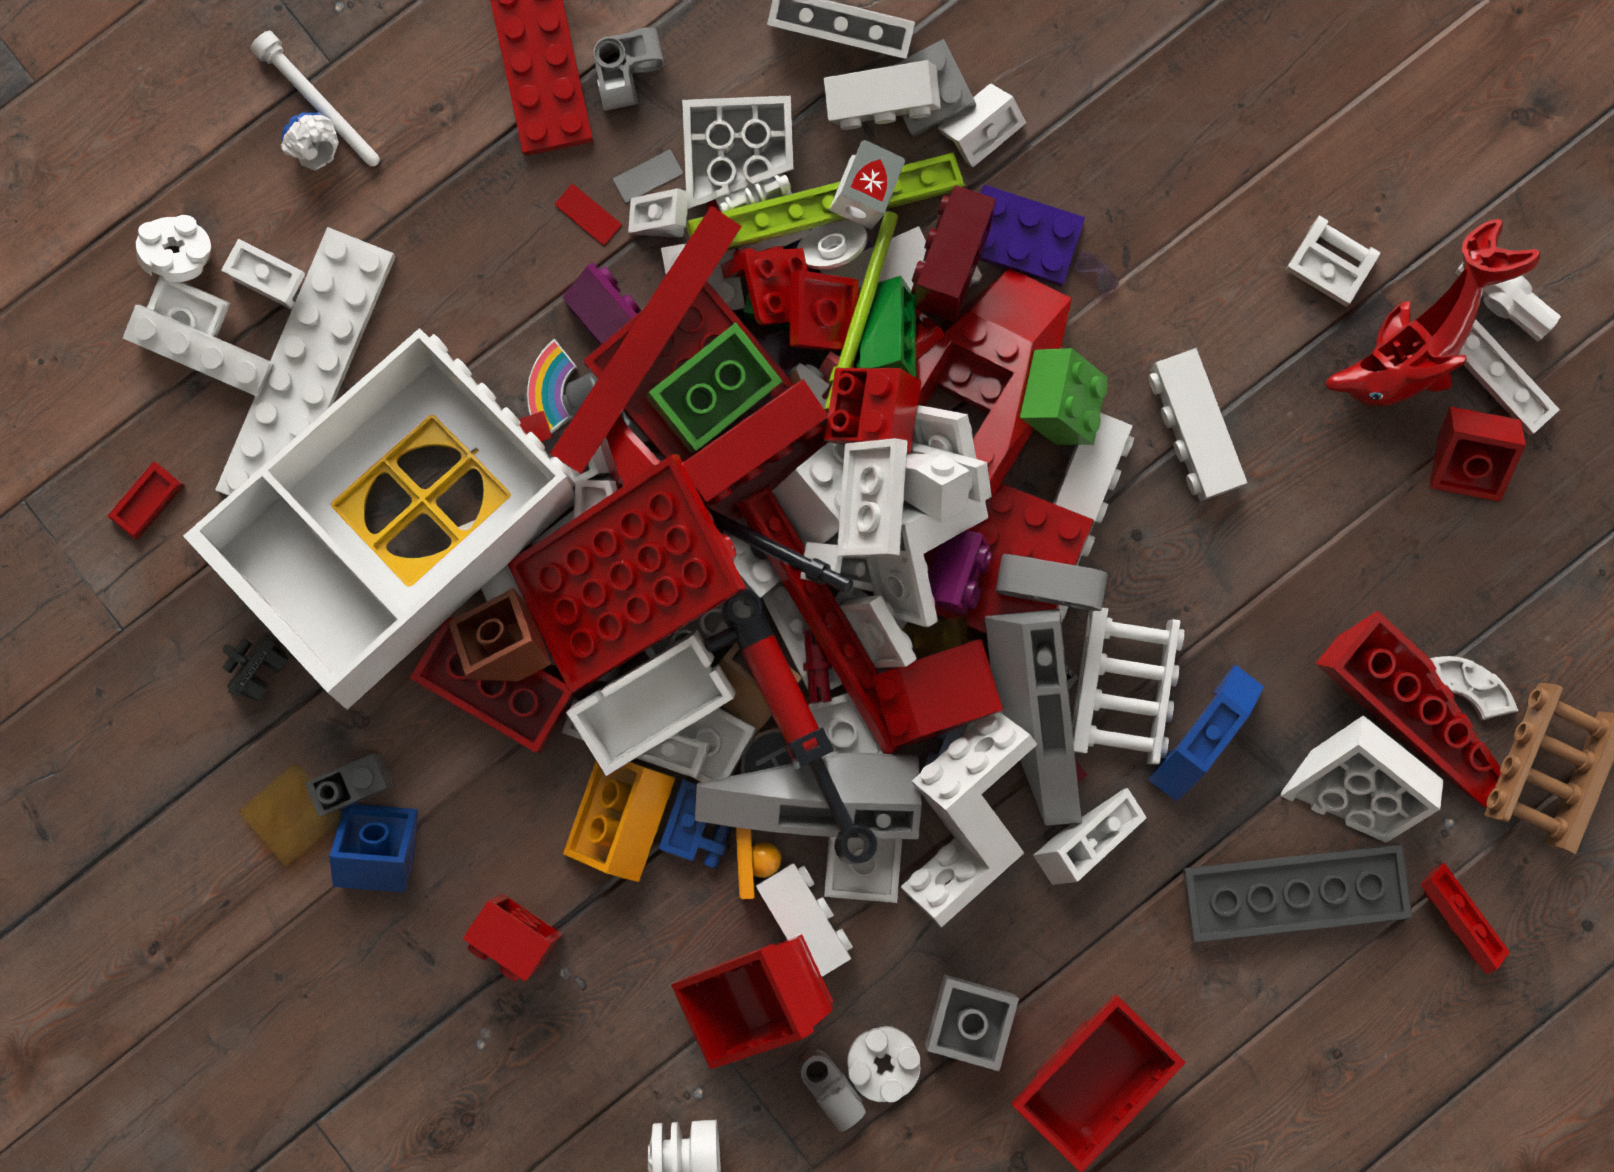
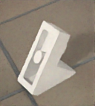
(659, 214)

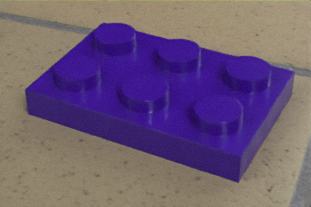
(1031, 237)

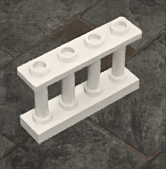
(1096, 663)

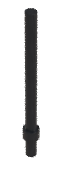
(814, 569)

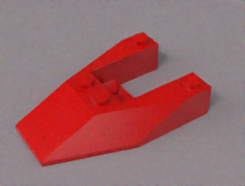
(990, 357)

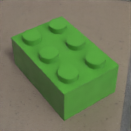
(713, 388)

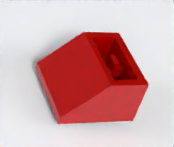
(872, 405)

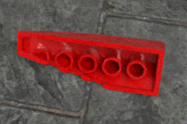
(1410, 700)

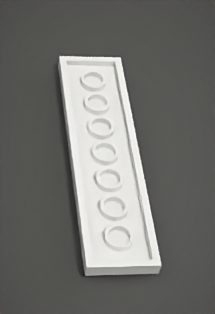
(311, 351)

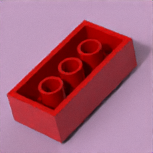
(753, 440)
(520, 709)

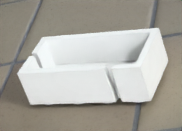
(651, 702)

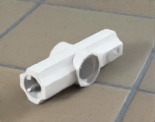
(1516, 301)

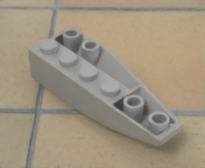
(1034, 694)
(787, 800)

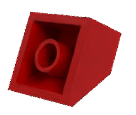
(1476, 453)

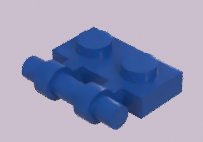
(685, 834)

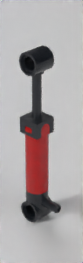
(790, 711)

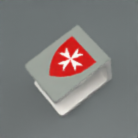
(867, 184)

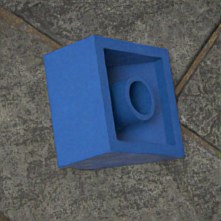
(374, 848)

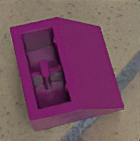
(597, 303)
(958, 571)

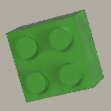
(1064, 397)

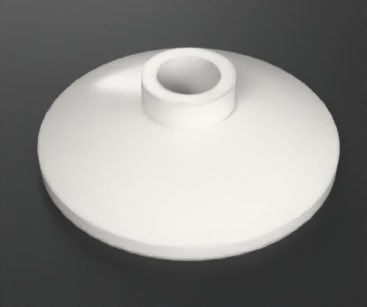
(833, 244)

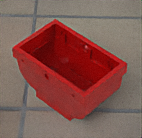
(754, 1001)
(1097, 1082)

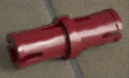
(817, 670)

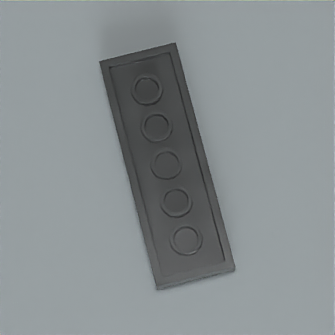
(1297, 893)

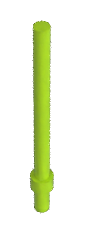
(866, 296)

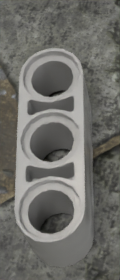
(1051, 582)

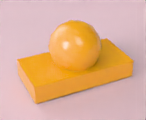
(757, 860)

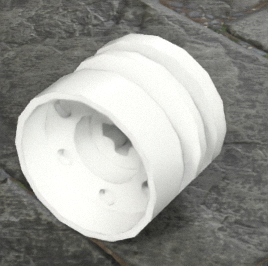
(692, 1154)

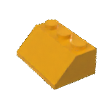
(619, 819)

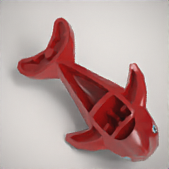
(1426, 350)

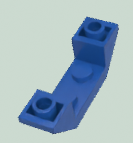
(1209, 734)

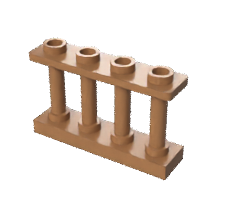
(1586, 782)

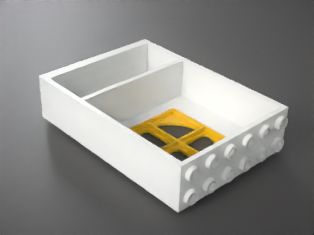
(299, 534)

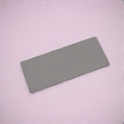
(647, 176)

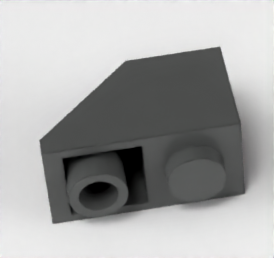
(349, 784)

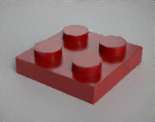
(821, 309)

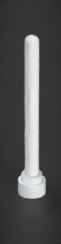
(268, 48)

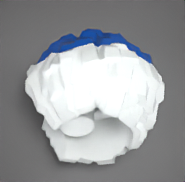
(310, 139)

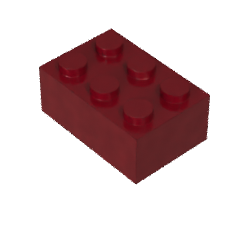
(952, 252)

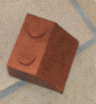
(499, 640)

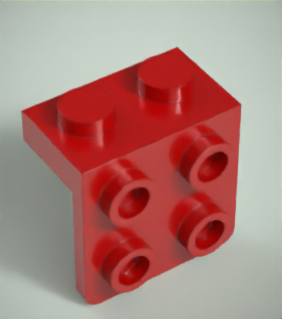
(767, 279)

